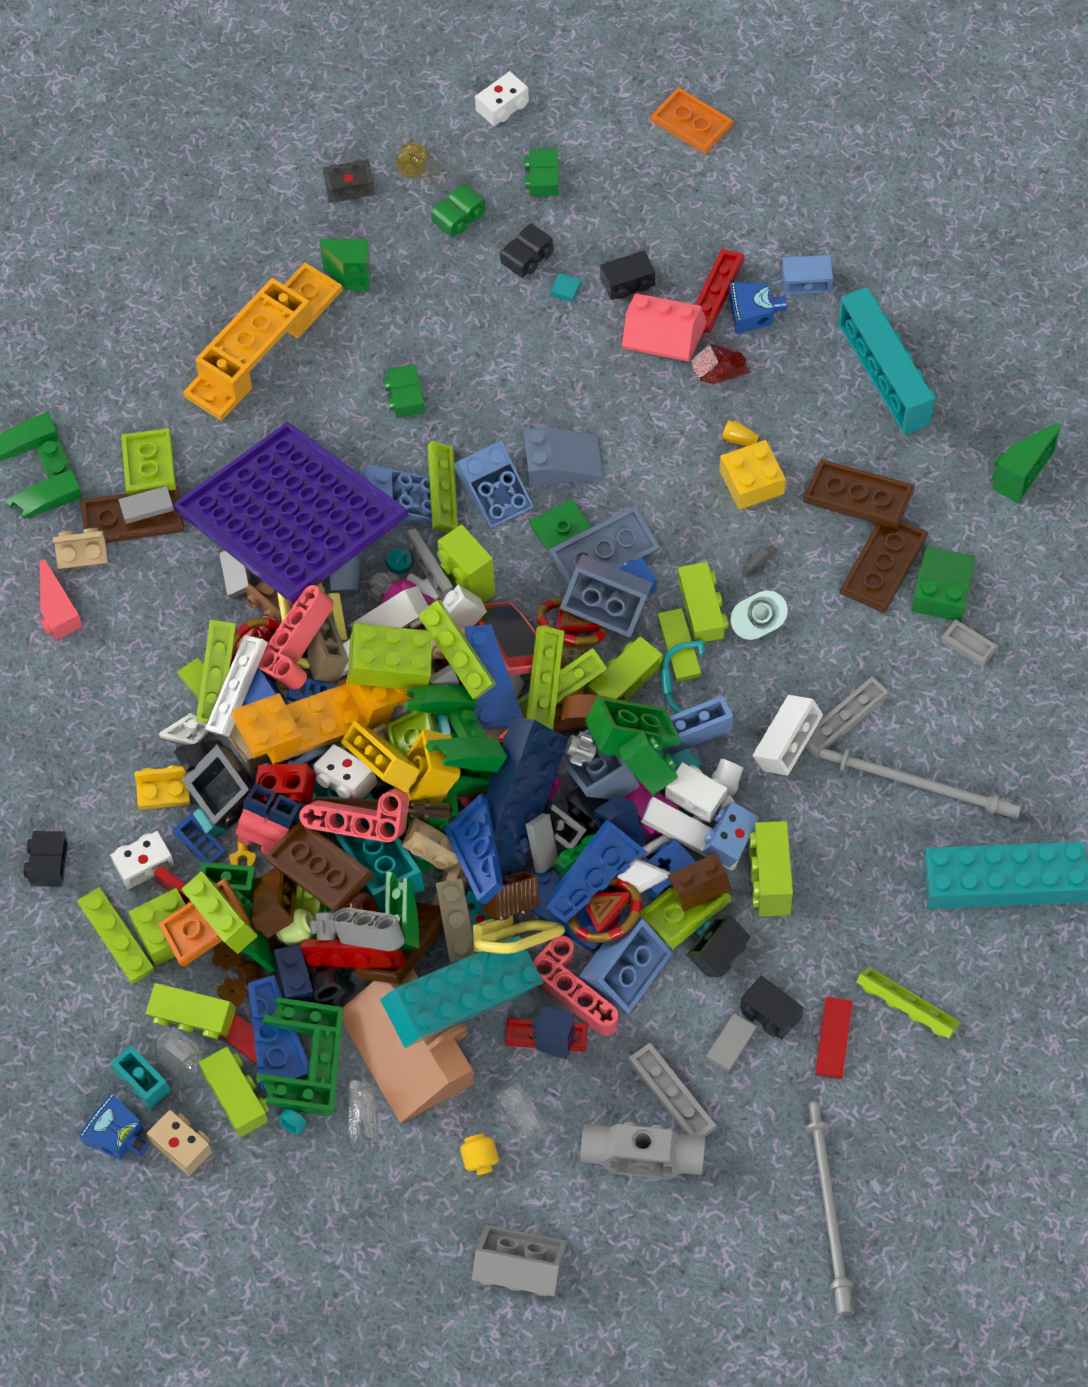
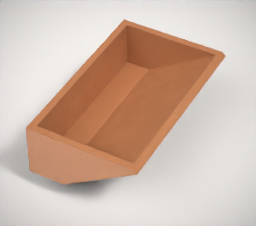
(409, 1076)

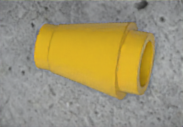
(739, 434)

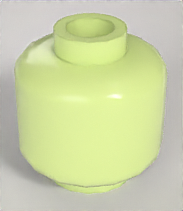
(297, 931)

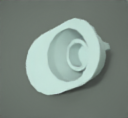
(759, 615)

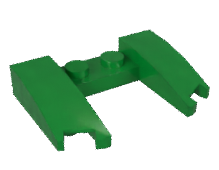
(61, 484)
(473, 746)
(402, 904)
(325, 1025)

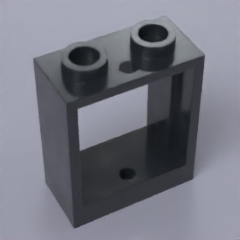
(205, 772)

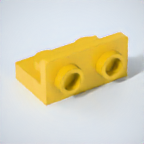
(161, 788)

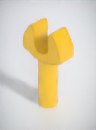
(243, 853)

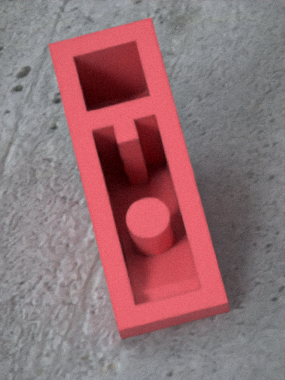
(55, 606)

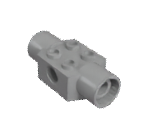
(642, 1150)

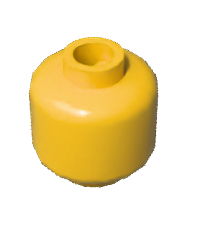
(479, 1154)

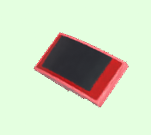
(513, 636)

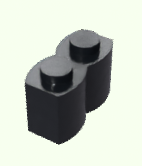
(527, 251)
(46, 858)

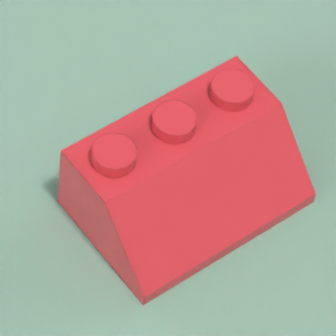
(663, 327)

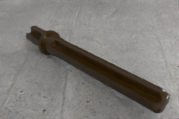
(415, 809)

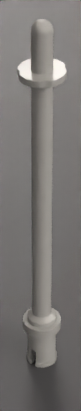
(992, 803)
(841, 1284)

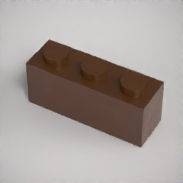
(273, 902)

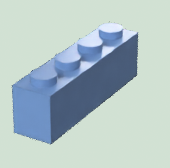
(701, 724)

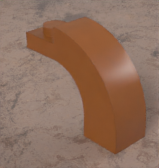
(573, 712)

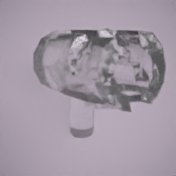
(362, 1113)

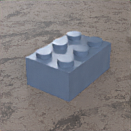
(606, 595)

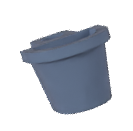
(347, 578)

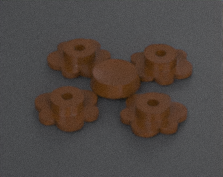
(247, 972)

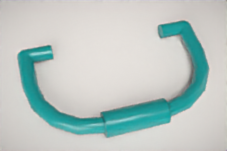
(665, 672)

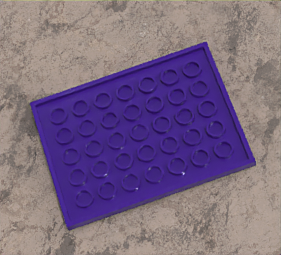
(290, 511)

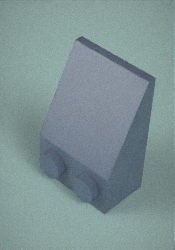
(561, 456)

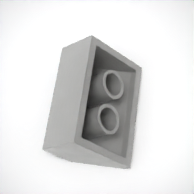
(519, 1260)

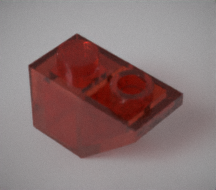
(718, 364)

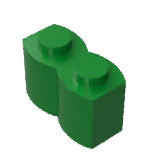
(543, 171)
(458, 210)
(405, 391)

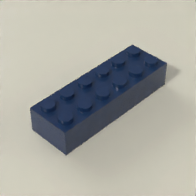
(522, 787)

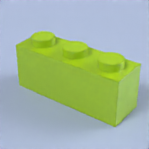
(702, 602)
(628, 671)
(219, 912)
(190, 1011)
(234, 1091)

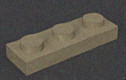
(455, 919)

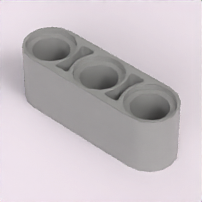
(368, 929)

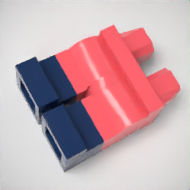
(261, 826)

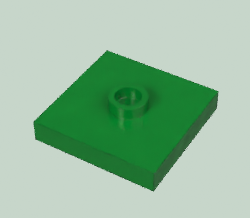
(559, 524)

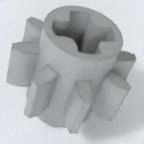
(380, 584)
(580, 748)
(323, 926)

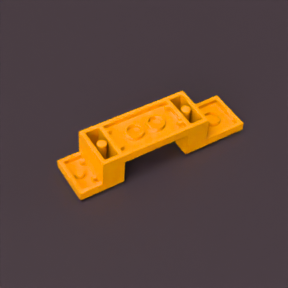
(251, 334)
(314, 721)

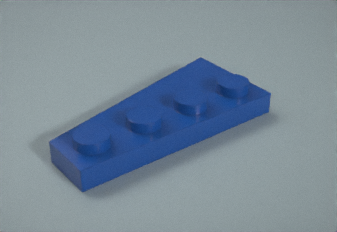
(500, 702)
(476, 849)
(599, 863)
(547, 883)
(276, 1049)

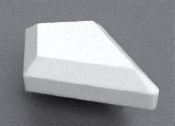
(185, 731)
(643, 875)

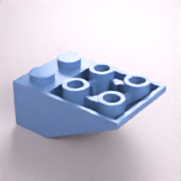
(493, 484)
(406, 488)

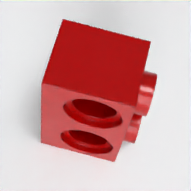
(285, 779)

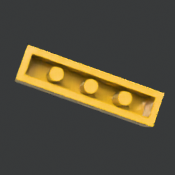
(380, 756)

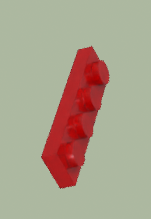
(718, 285)
(336, 954)

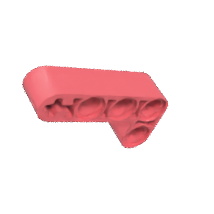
(294, 636)
(353, 815)
(579, 990)

